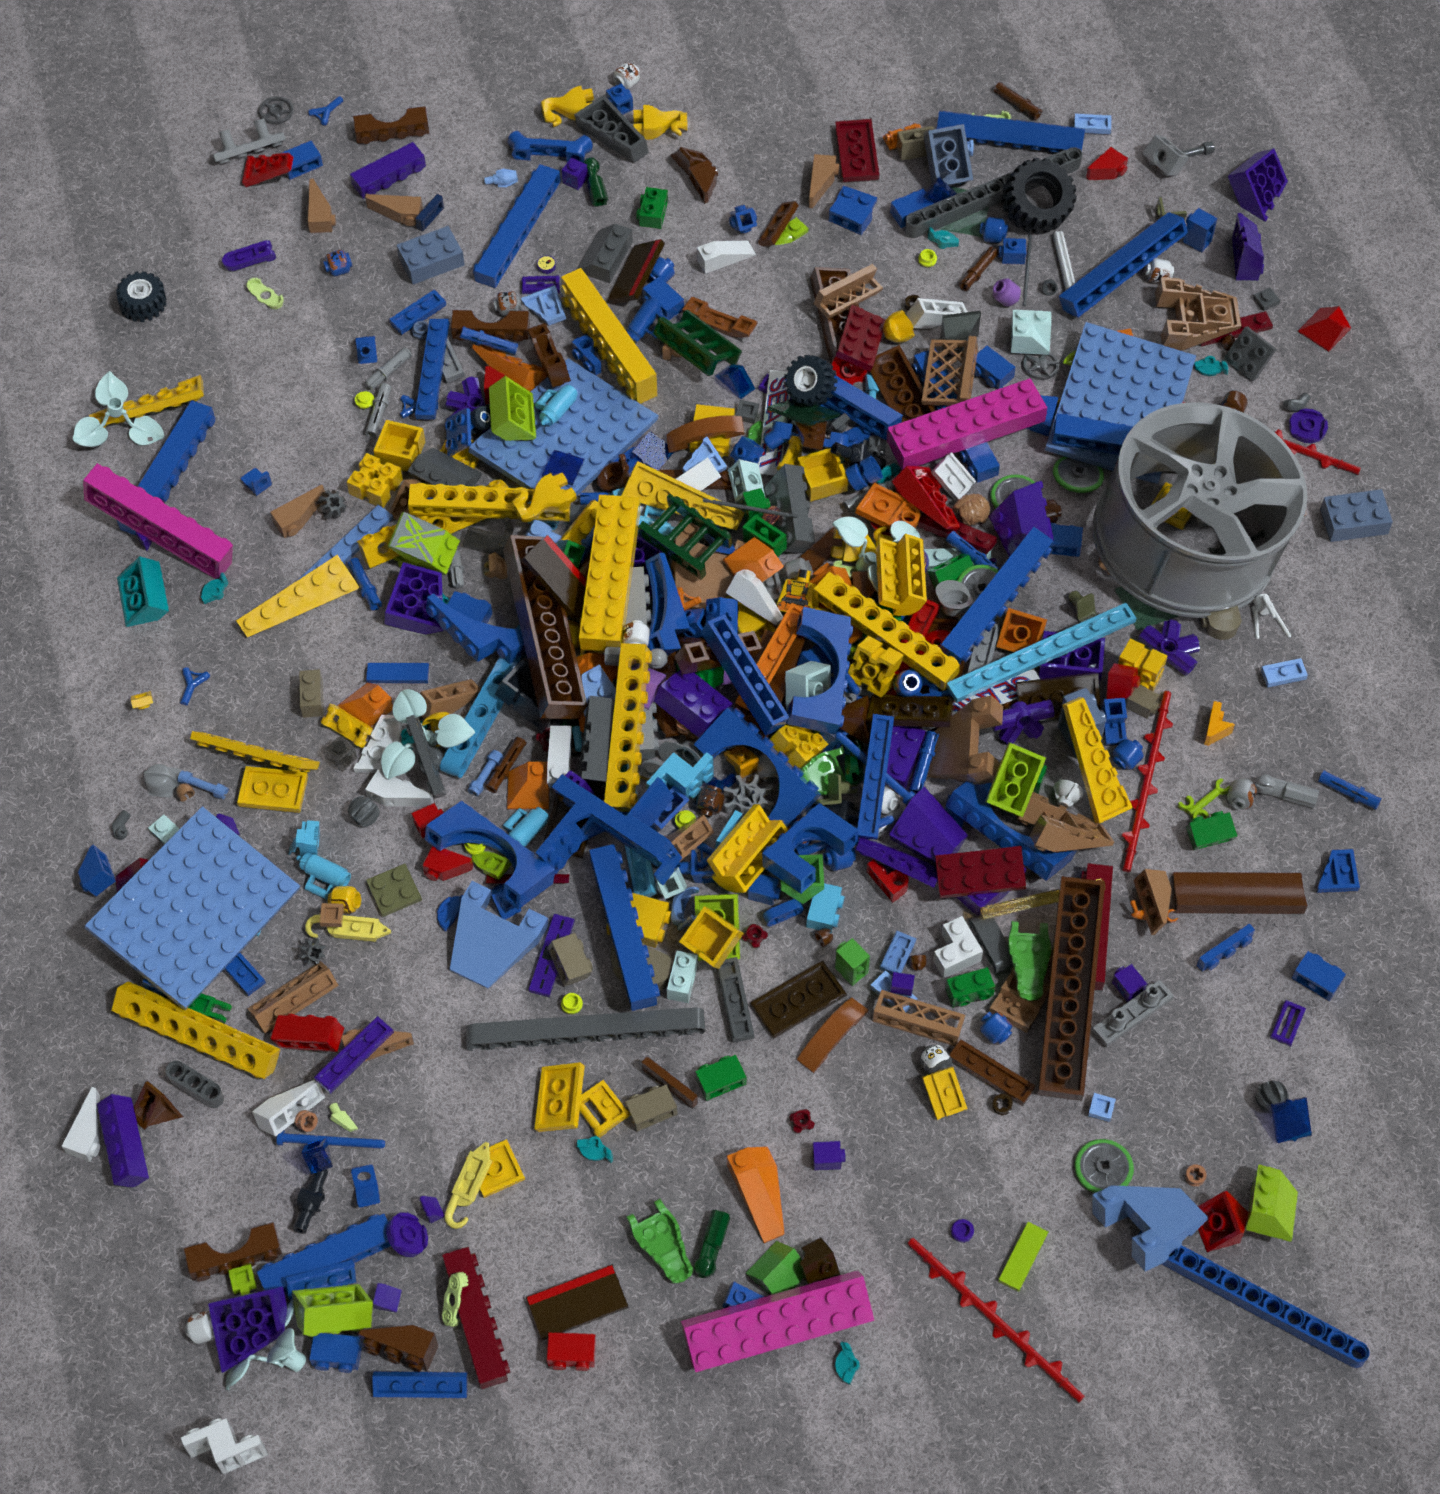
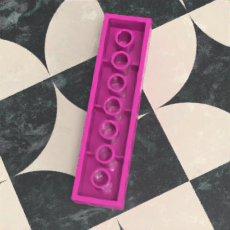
(966, 424)
(157, 521)
(777, 1321)

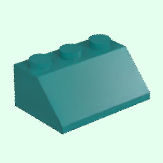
(142, 592)

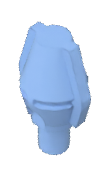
(502, 178)

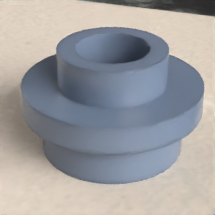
(420, 325)

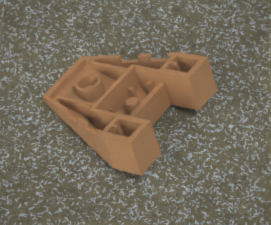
(1199, 313)
(717, 576)
(958, 746)
(1061, 830)

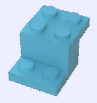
(684, 776)

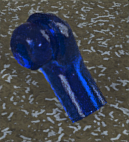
(728, 781)

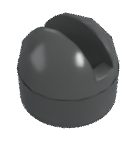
(1054, 287)

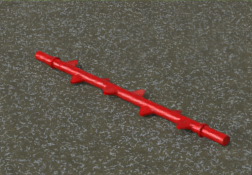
(1311, 451)
(1147, 788)
(1001, 1328)

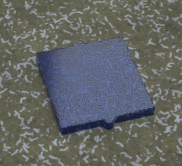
(652, 451)
(565, 463)
(1291, 1120)

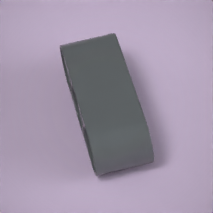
(994, 943)
(191, 1076)

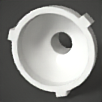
(1067, 792)

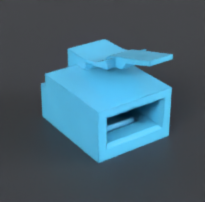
(307, 838)

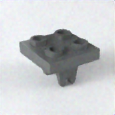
(1250, 353)

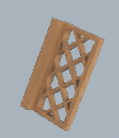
(967, 371)

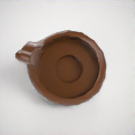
(614, 475)

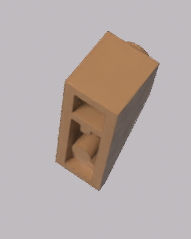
(822, 176)
(398, 208)
(319, 211)
(295, 514)
(450, 697)
(691, 835)
(1154, 895)
(395, 1042)

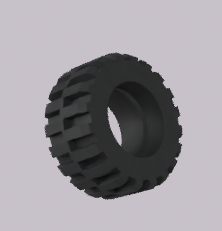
(1050, 177)

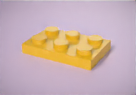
(272, 789)
(559, 1097)

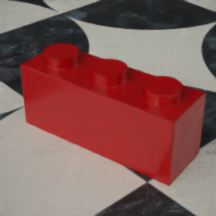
(307, 1032)

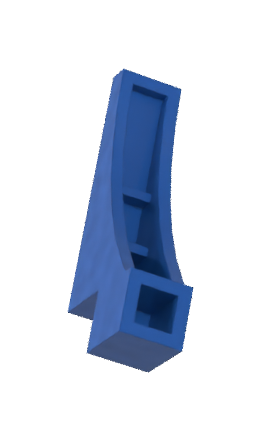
(668, 612)
(475, 636)

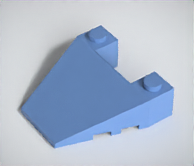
(487, 943)
(1160, 1213)

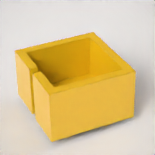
(399, 444)
(821, 474)
(712, 936)

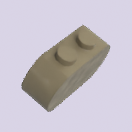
(1222, 623)
(661, 965)

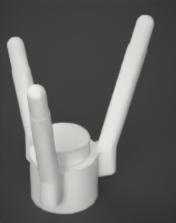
(1264, 606)

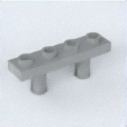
(257, 145)
(1132, 1013)

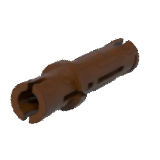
(1023, 104)
(975, 272)
(494, 783)

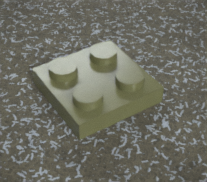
(394, 890)

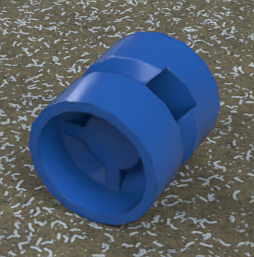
(865, 472)

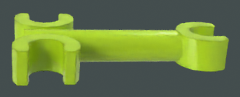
(1197, 808)

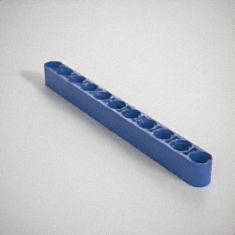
(1264, 1299)

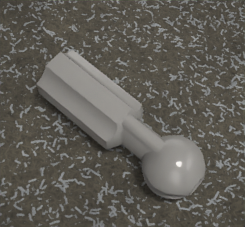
(612, 656)
(1287, 790)

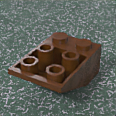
(410, 1341)

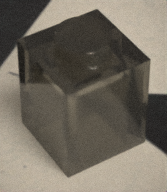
(341, 753)

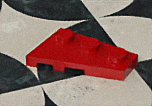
(266, 168)

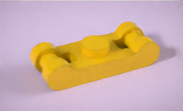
(347, 725)

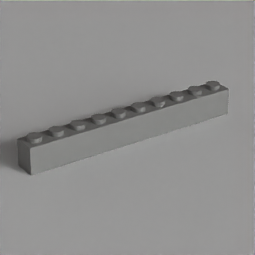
(637, 611)

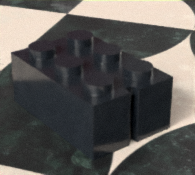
(519, 690)

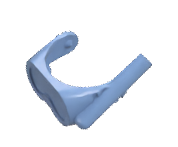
(678, 907)

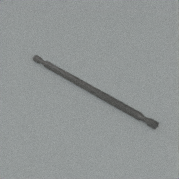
(1027, 270)
(750, 508)

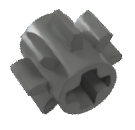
(875, 446)
(306, 948)

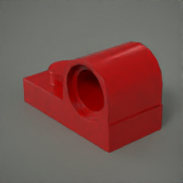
(886, 882)

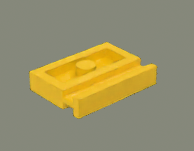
(944, 1092)

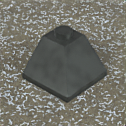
(960, 327)

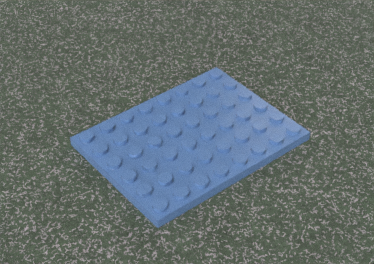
(1120, 382)
(594, 428)
(192, 908)

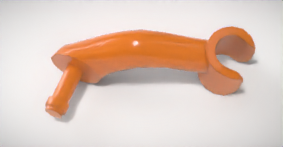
(1140, 914)

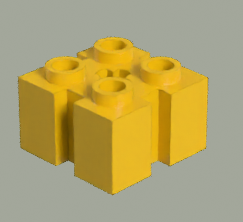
(374, 480)
(1149, 663)
(875, 666)
(798, 744)

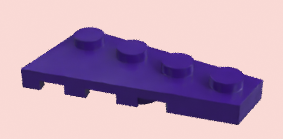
(900, 861)

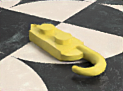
(352, 928)
(468, 1183)

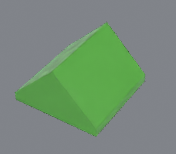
(817, 862)
(777, 1269)

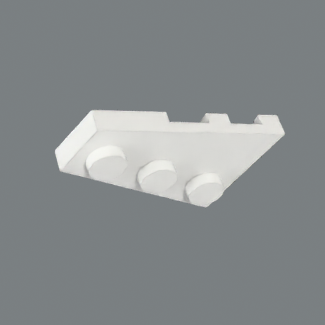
(385, 732)

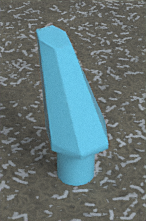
(871, 386)

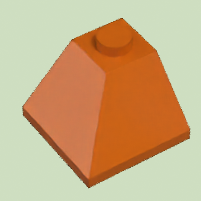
(756, 558)
(1020, 630)
(368, 704)
(528, 786)

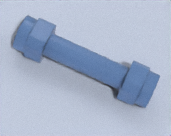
(493, 759)
(217, 790)

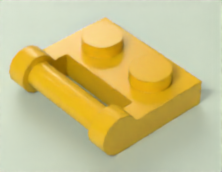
(794, 450)
(606, 1104)

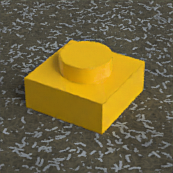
(142, 700)

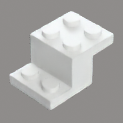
(224, 1445)

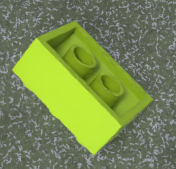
(511, 411)
(1015, 780)
(1272, 1204)
(332, 1309)

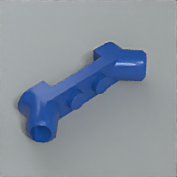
(525, 147)
(782, 432)

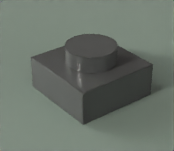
(1266, 299)
(747, 410)
(839, 424)

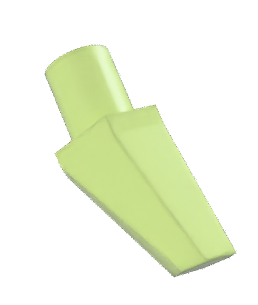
(341, 1118)

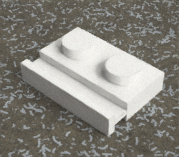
(953, 476)

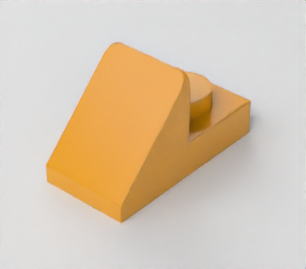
(1217, 728)
(743, 760)

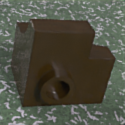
(818, 1262)

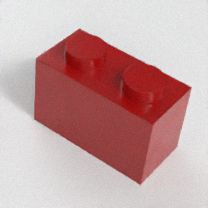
(571, 1351)

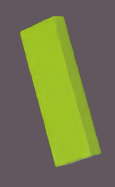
(1023, 1256)

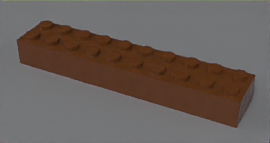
(545, 637)
(1071, 988)

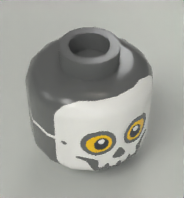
(935, 1058)

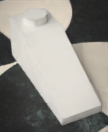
(722, 253)
(929, 312)
(753, 594)
(559, 753)
(281, 1110)
(84, 1135)

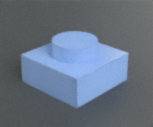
(1101, 1107)

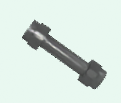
(1206, 148)

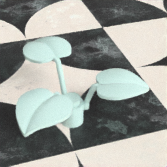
(113, 393)
(854, 532)
(452, 732)
(281, 1354)

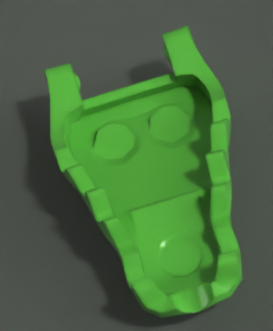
(819, 768)
(1030, 959)
(663, 1242)

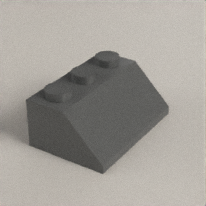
(607, 252)
(439, 468)

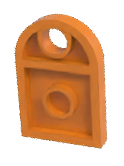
(886, 507)

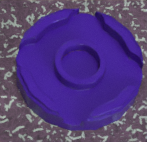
(1308, 426)
(406, 1234)

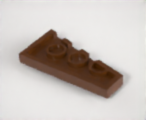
(810, 436)

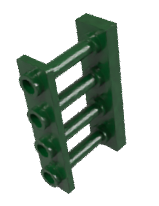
(690, 349)
(681, 554)

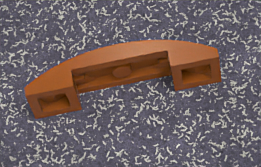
(720, 321)
(707, 427)
(831, 1034)

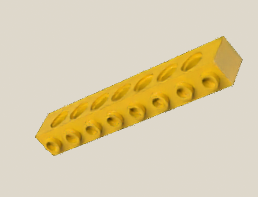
(478, 508)
(369, 543)
(841, 605)
(629, 655)
(188, 1020)

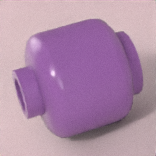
(1006, 292)

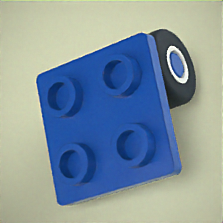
(463, 425)

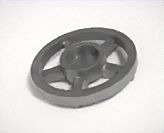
(276, 110)
(1041, 365)

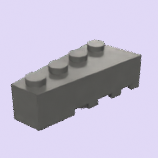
(611, 128)
(788, 495)
(596, 739)

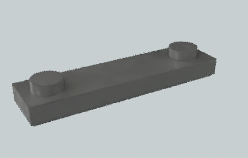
(735, 1000)

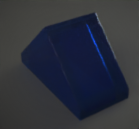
(938, 191)
(736, 380)
(317, 1156)

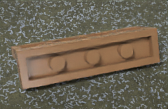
(844, 288)
(293, 996)
(918, 1025)

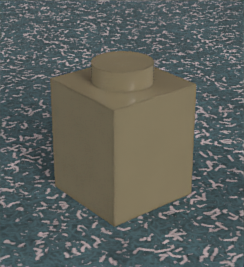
(1143, 702)

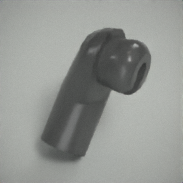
(1295, 405)
(118, 826)

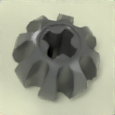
(325, 501)
(363, 811)
(1270, 1093)

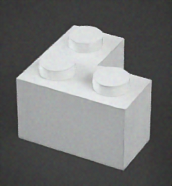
(961, 948)

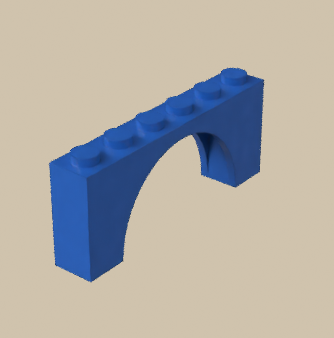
(832, 635)
(795, 791)
(970, 805)
(466, 825)

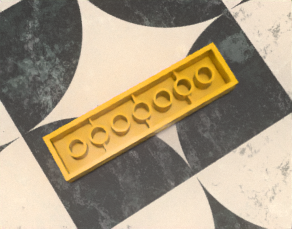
(608, 336)
(610, 572)

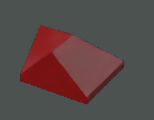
(1326, 327)
(1224, 1222)

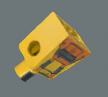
(798, 592)

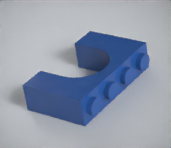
(816, 825)

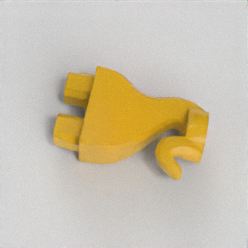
(566, 105)
(658, 121)
(546, 497)
(850, 554)
(751, 621)

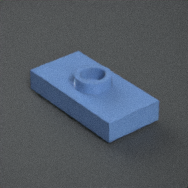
(898, 953)

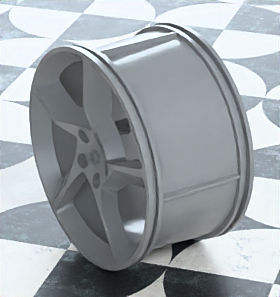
(1222, 467)

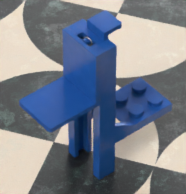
(631, 830)

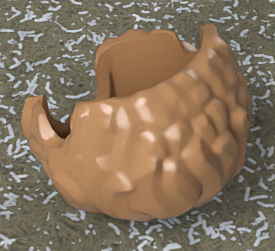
(973, 509)

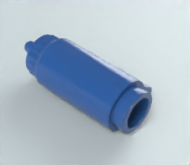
(644, 319)

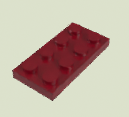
(857, 150)
(860, 338)
(980, 872)

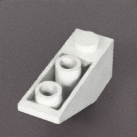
(397, 792)

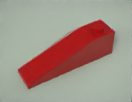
(922, 490)

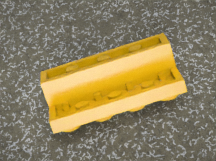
(901, 574)
(739, 856)

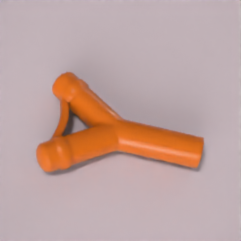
(689, 604)

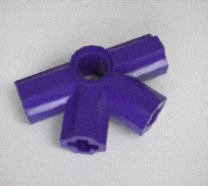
(471, 397)
(1170, 640)
(1024, 718)

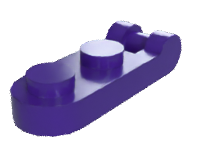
(248, 256)

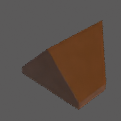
(687, 157)
(855, 719)
(154, 1107)

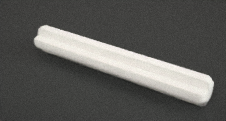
(1064, 260)

